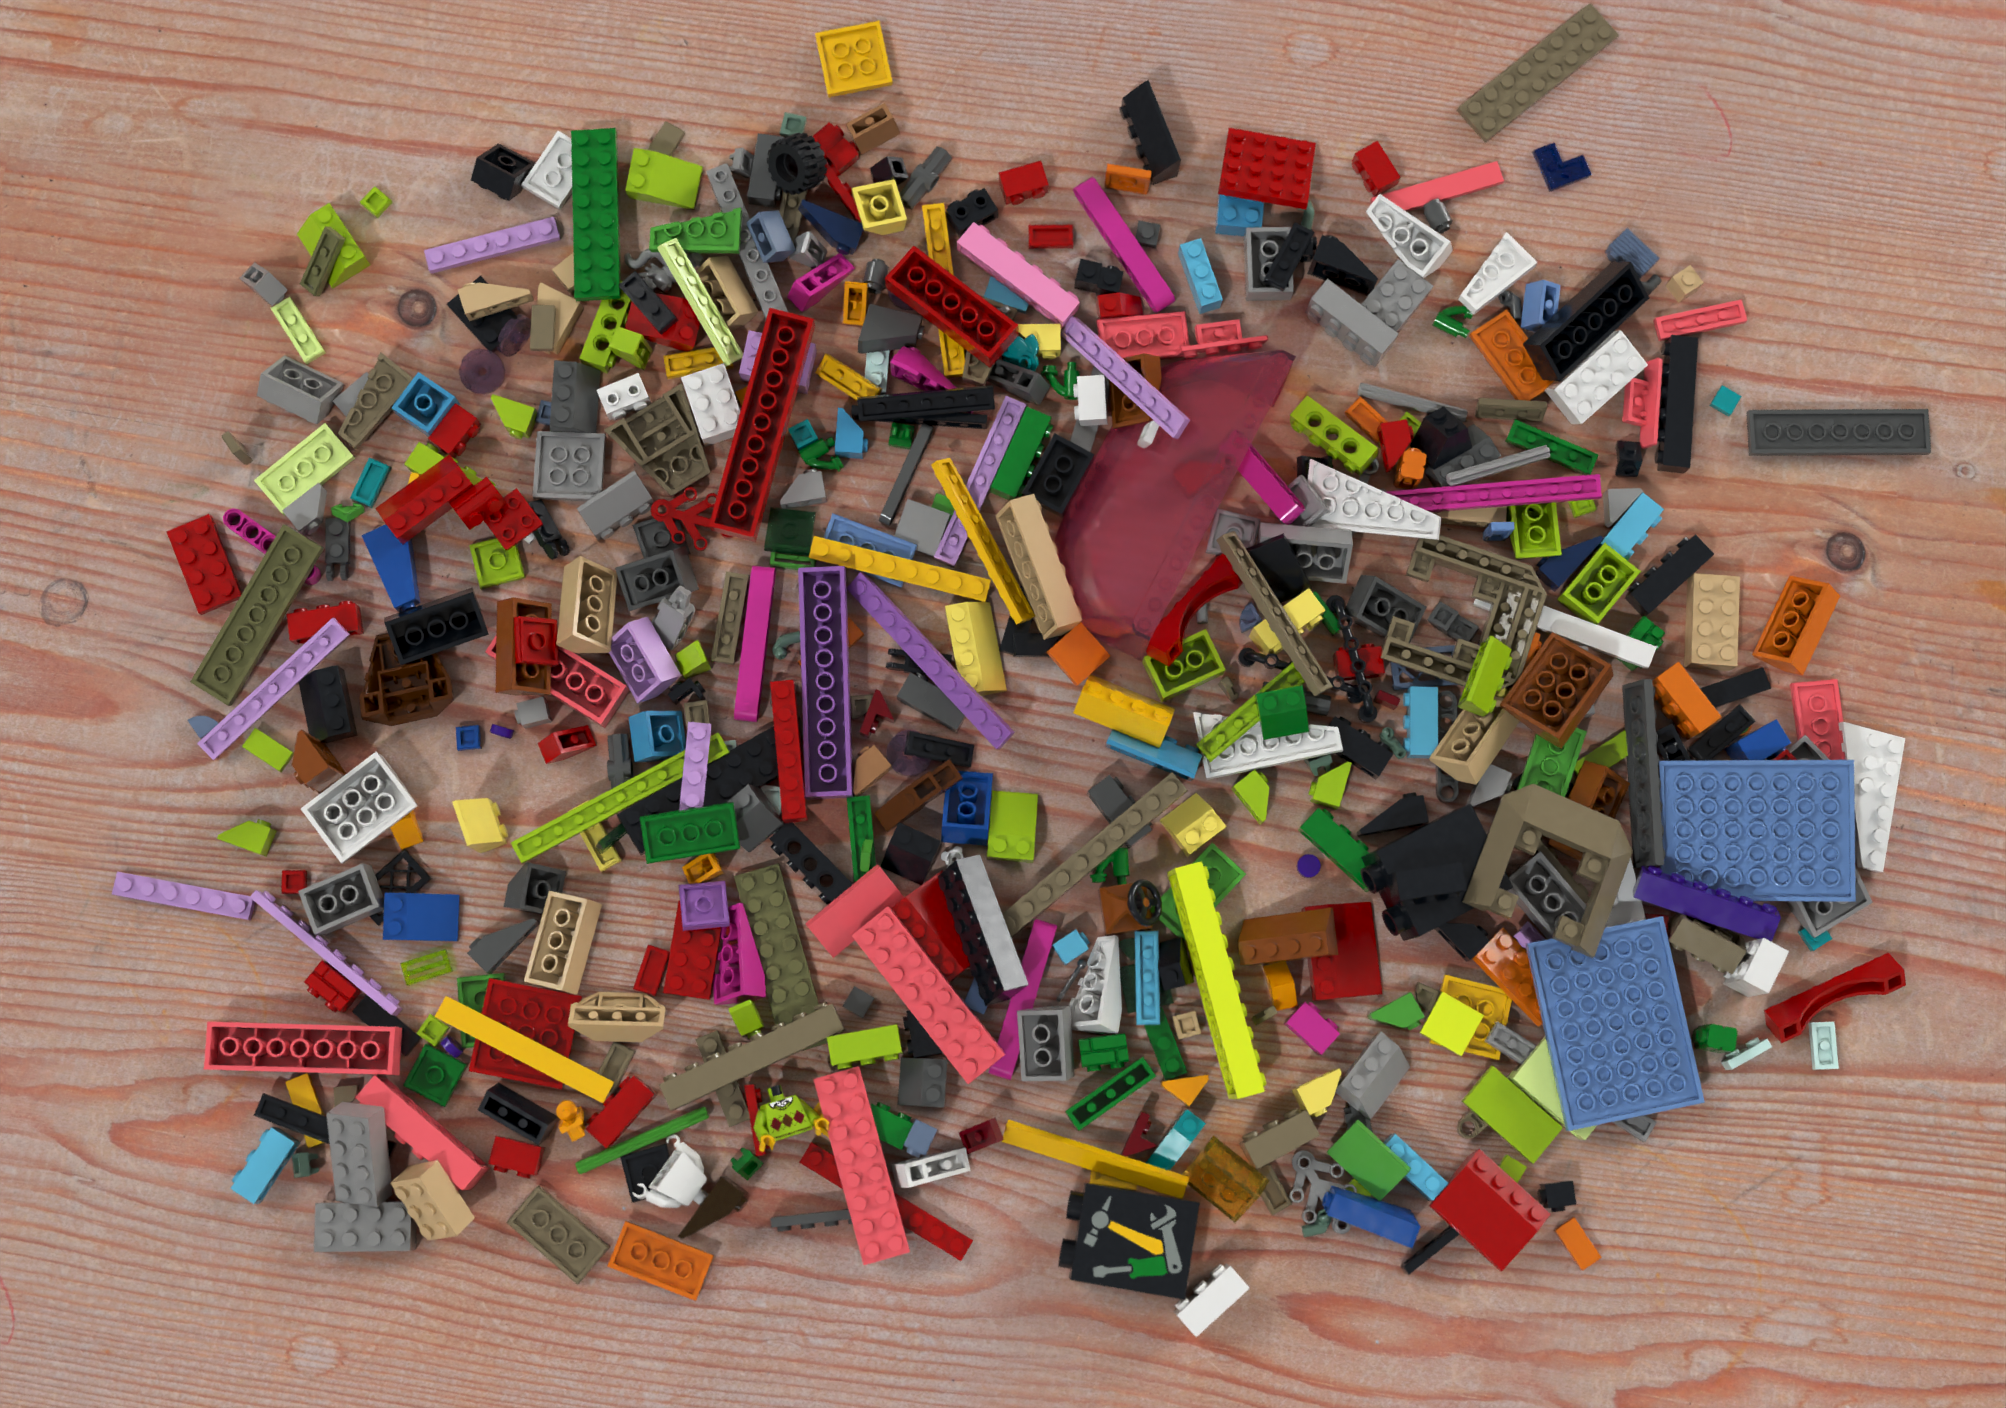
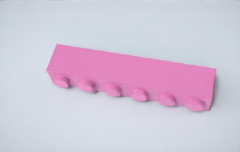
(1018, 275)

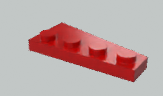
(843, 190)

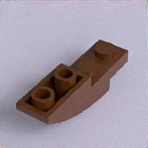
(917, 795)

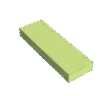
(298, 330)

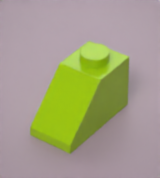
(630, 347)
(516, 417)
(692, 660)
(1330, 787)
(1254, 794)
(250, 836)
(747, 1018)

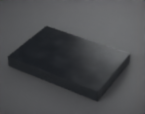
(1280, 567)

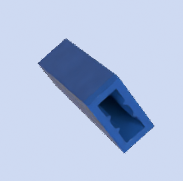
(395, 566)
(1371, 1215)

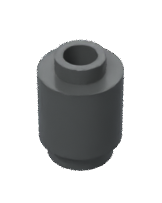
(1437, 216)
(875, 275)

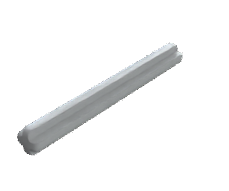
(1408, 401)
(1498, 465)

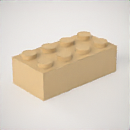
(1712, 622)

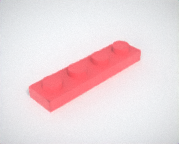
(1700, 320)

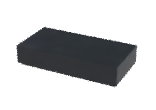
(1032, 645)

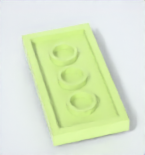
(304, 466)

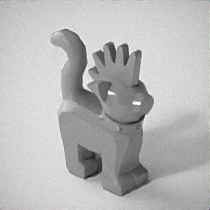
(656, 277)

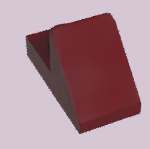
(879, 709)
(981, 1135)
(1134, 1142)

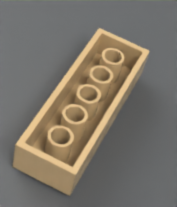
(1038, 566)

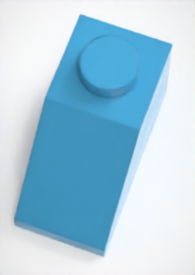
(849, 437)

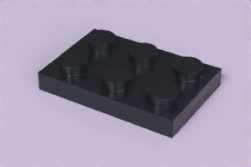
(485, 328)

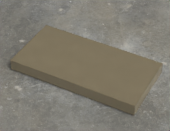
(558, 1234)

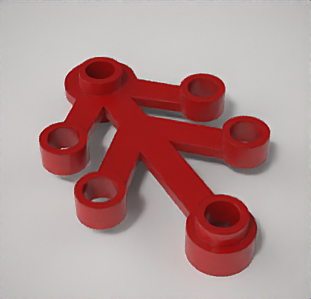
(688, 517)

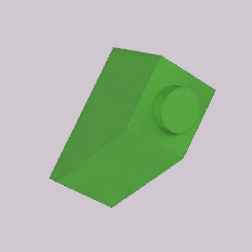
(1399, 1013)

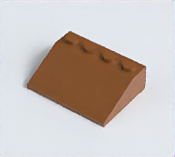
(1557, 689)

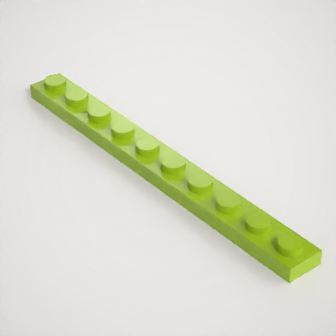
(609, 803)

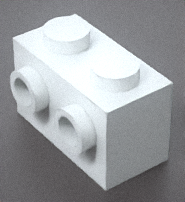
(624, 397)
(1091, 400)

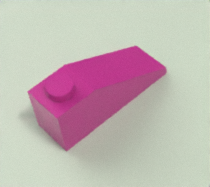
(819, 282)

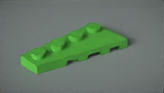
(702, 235)

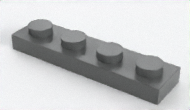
(808, 1220)

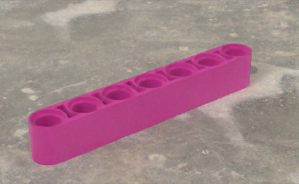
(1124, 245)
(754, 644)
(1033, 967)

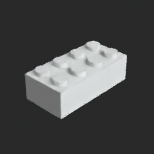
(1596, 378)

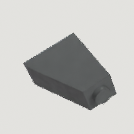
(889, 330)

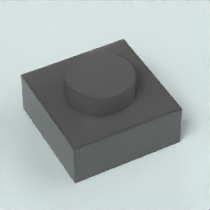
(1147, 234)

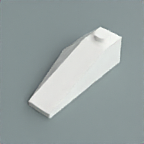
(1410, 238)
(1098, 1000)

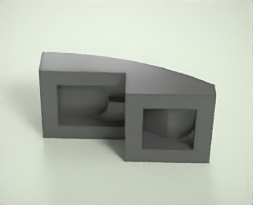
(1451, 623)

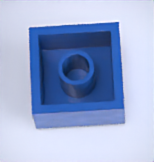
(1761, 744)

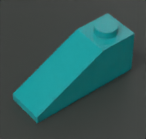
(1176, 1140)

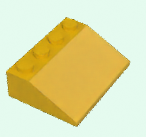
(1124, 710)

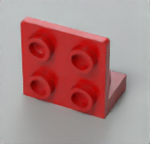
(513, 520)

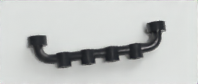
(1248, 657)
(1367, 712)

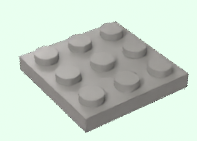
(569, 465)

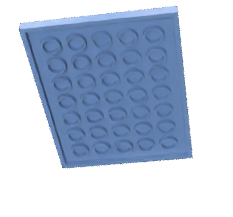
(1761, 827)
(1615, 1025)

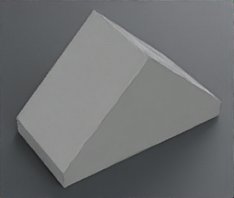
(808, 250)
(1616, 502)

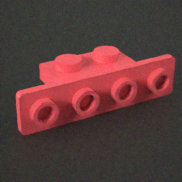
(1220, 336)
(1643, 403)

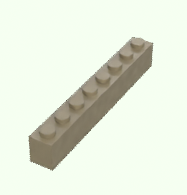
(751, 1057)

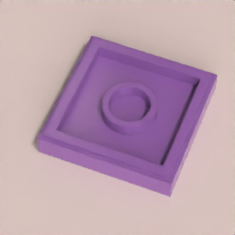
(704, 905)

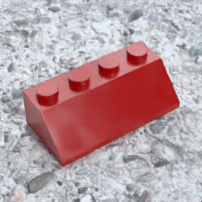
(424, 499)

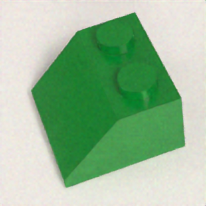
(1282, 712)

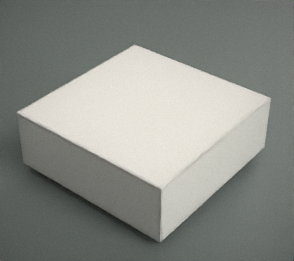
(1148, 434)

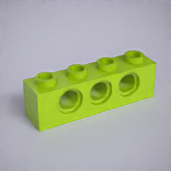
(599, 334)
(1311, 411)

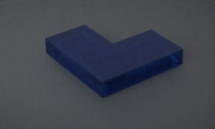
(1560, 173)

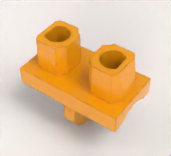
(571, 1119)

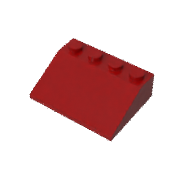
(932, 926)
(1356, 966)
(1489, 1209)

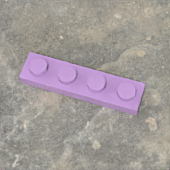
(695, 765)

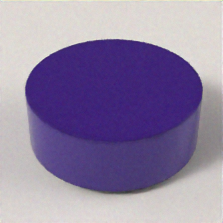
(501, 731)
(1308, 866)
(452, 1046)

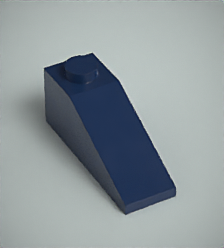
(836, 229)
(1557, 569)

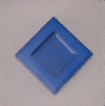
(468, 738)

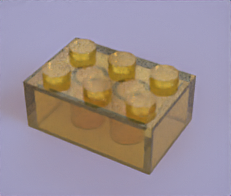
(1225, 1179)

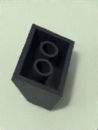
(327, 704)

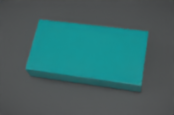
(370, 482)

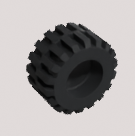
(796, 163)

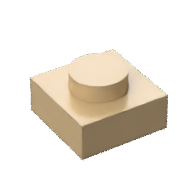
(1186, 1025)

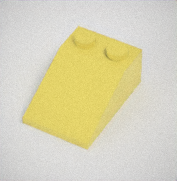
(480, 823)

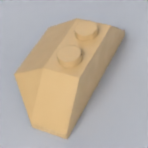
(617, 1017)

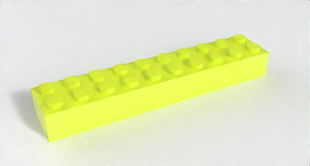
(1216, 981)

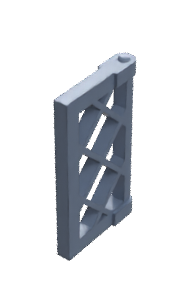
(1432, 683)

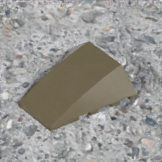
(664, 441)

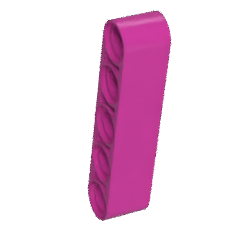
(1270, 486)
(263, 538)

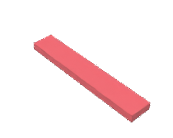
(1446, 187)

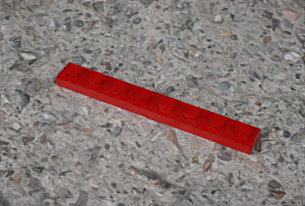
(912, 1216)

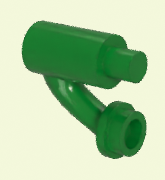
(1450, 325)
(1070, 378)
(817, 449)
(1120, 867)

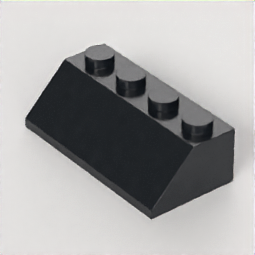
(1150, 133)
(436, 626)

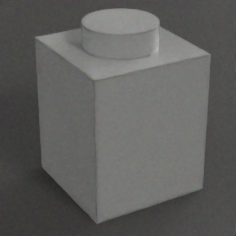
(533, 712)

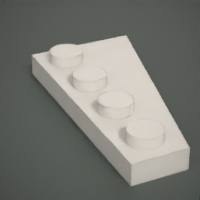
(1499, 272)

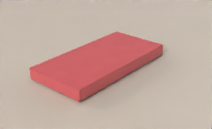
(1146, 334)
(1818, 715)
(853, 909)

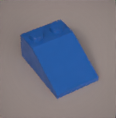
(967, 809)
(421, 917)

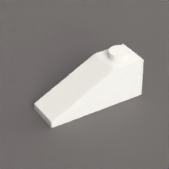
(930, 1168)

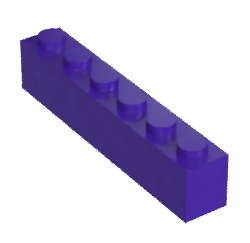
(1706, 903)

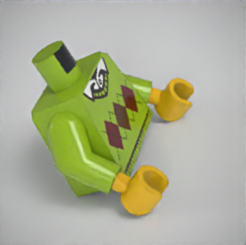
(785, 1118)

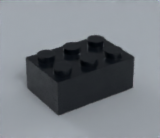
(1059, 475)

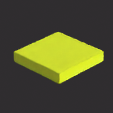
(1451, 1024)

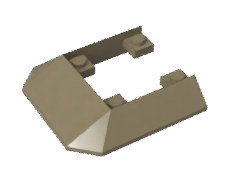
(1512, 618)
(1520, 824)

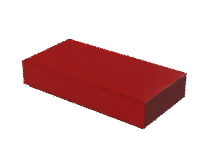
(1050, 236)
(651, 970)

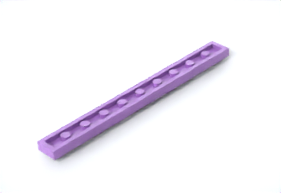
(930, 660)

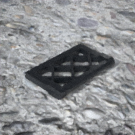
(390, 868)

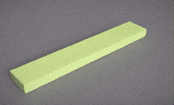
(700, 301)

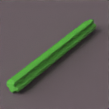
(642, 1140)

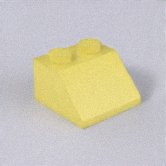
(880, 207)
(1193, 824)
(1317, 1093)

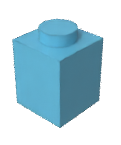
(1071, 946)

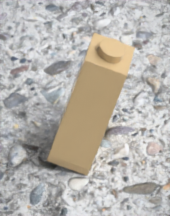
(566, 315)

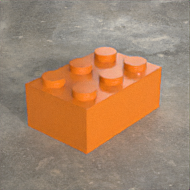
(1684, 701)

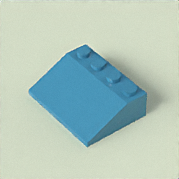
(1168, 757)

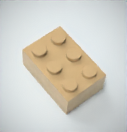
(432, 1200)

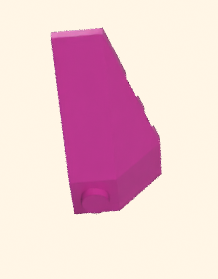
(918, 371)
(740, 968)

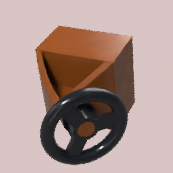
(1127, 907)

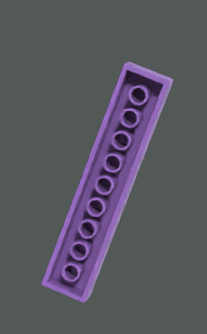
(825, 682)

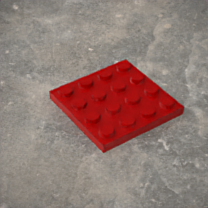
(1267, 168)
(533, 1013)

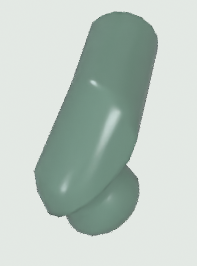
(1308, 215)
(783, 642)
(1388, 738)
(1319, 1226)

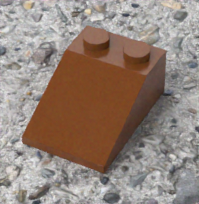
(1123, 409)

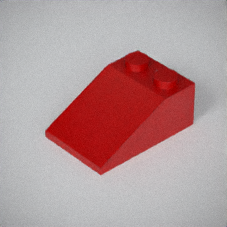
(679, 336)

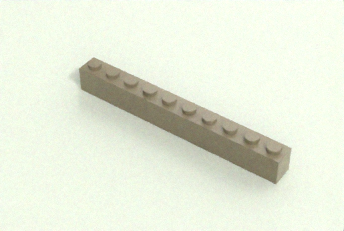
(1093, 853)

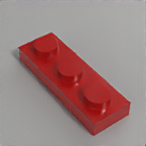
(753, 1098)

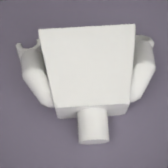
(678, 1180)

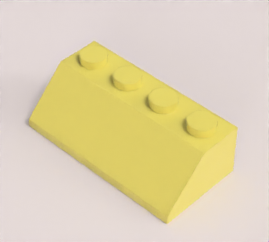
(976, 646)

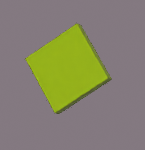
(495, 564)

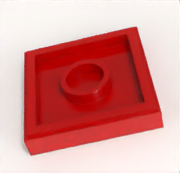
(536, 641)

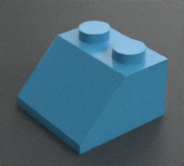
(657, 735)

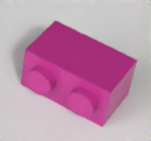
(1312, 1027)

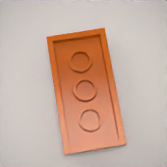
(1503, 348)
(1510, 969)
(660, 1260)

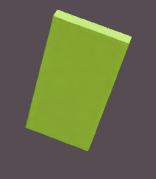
(1512, 1114)

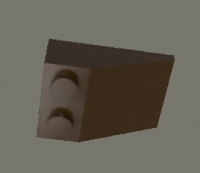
(721, 1202)

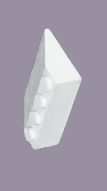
(359, 807)

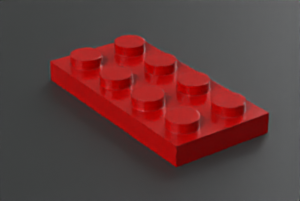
(205, 564)
(692, 961)

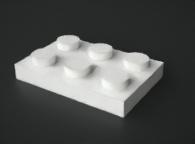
(552, 173)

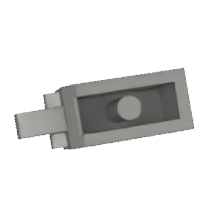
(674, 617)

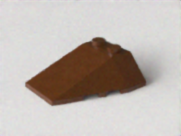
(403, 692)

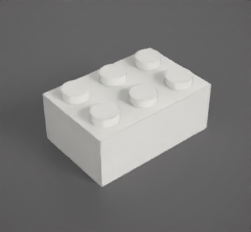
(712, 403)
(1757, 968)
(1210, 1299)

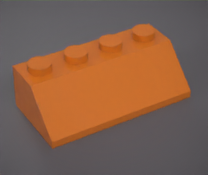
(1796, 624)

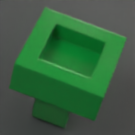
(901, 436)
(747, 1164)

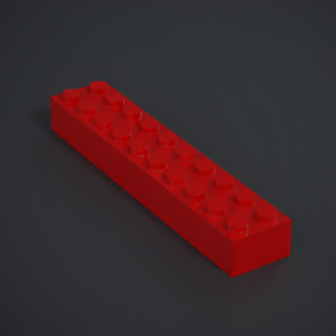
(762, 425)

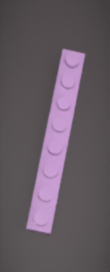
(1125, 377)
(982, 476)
(273, 688)
(335, 957)

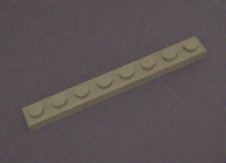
(1274, 613)

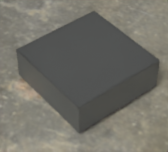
(858, 1002)

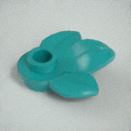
(1021, 351)

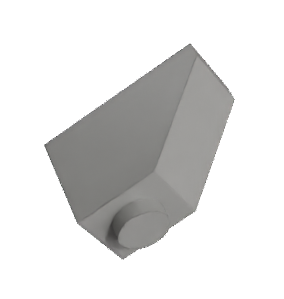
(264, 284)
(805, 491)
(308, 510)
(1490, 786)

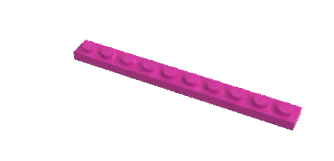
(1503, 493)

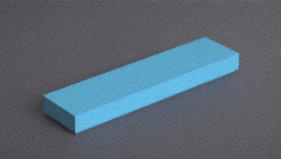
(1147, 978)

